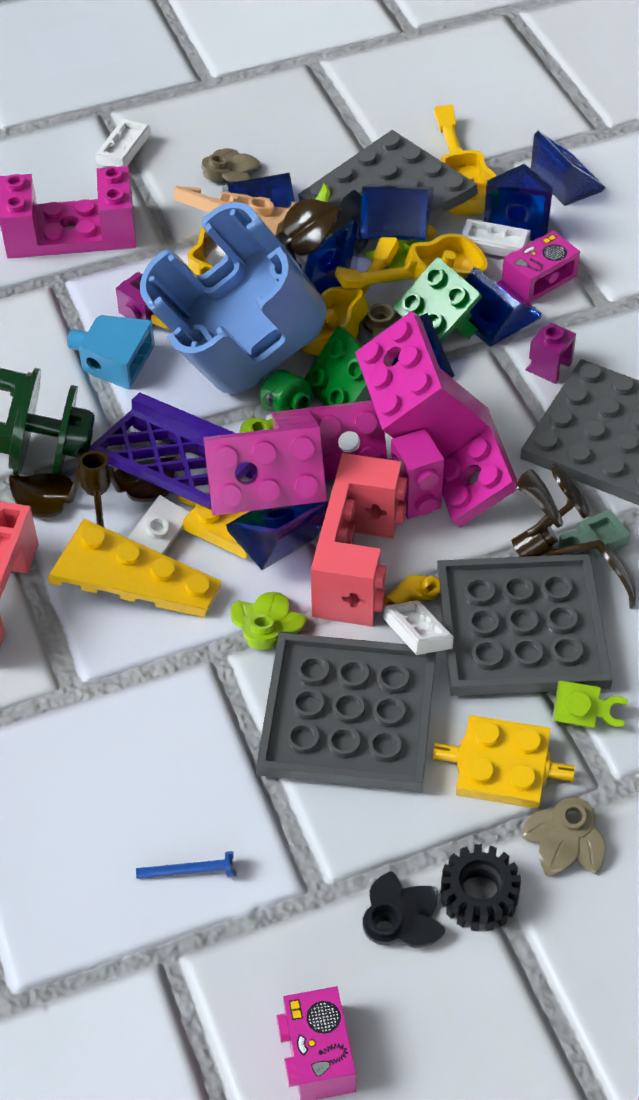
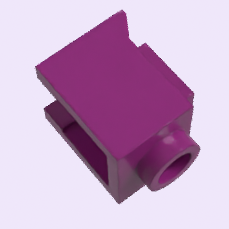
(549, 349)

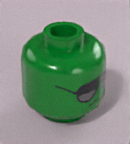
(285, 392)

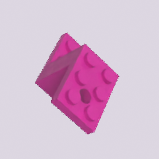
(422, 396)
(290, 458)

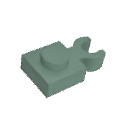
(599, 527)

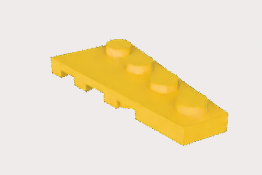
(119, 565)

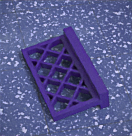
(180, 429)

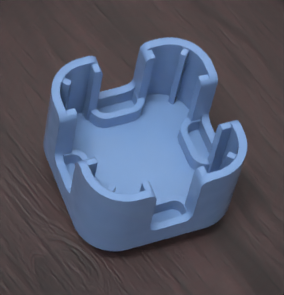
(241, 312)

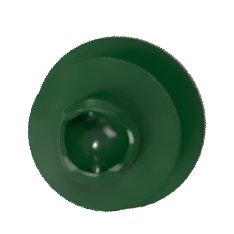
(73, 431)

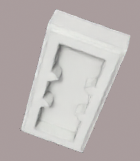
(123, 143)
(496, 238)
(159, 525)
(418, 627)

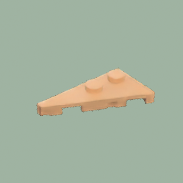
(264, 208)

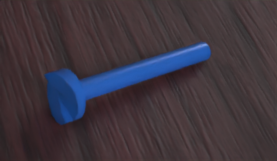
(189, 868)

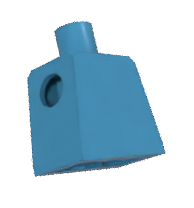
(114, 348)

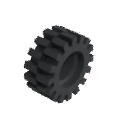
(480, 865)

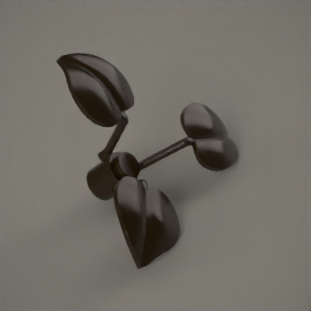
(305, 224)
(49, 491)
(540, 538)

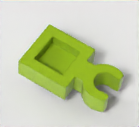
(581, 705)

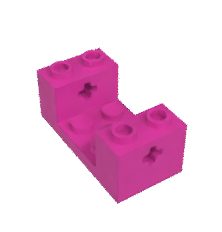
(40, 228)

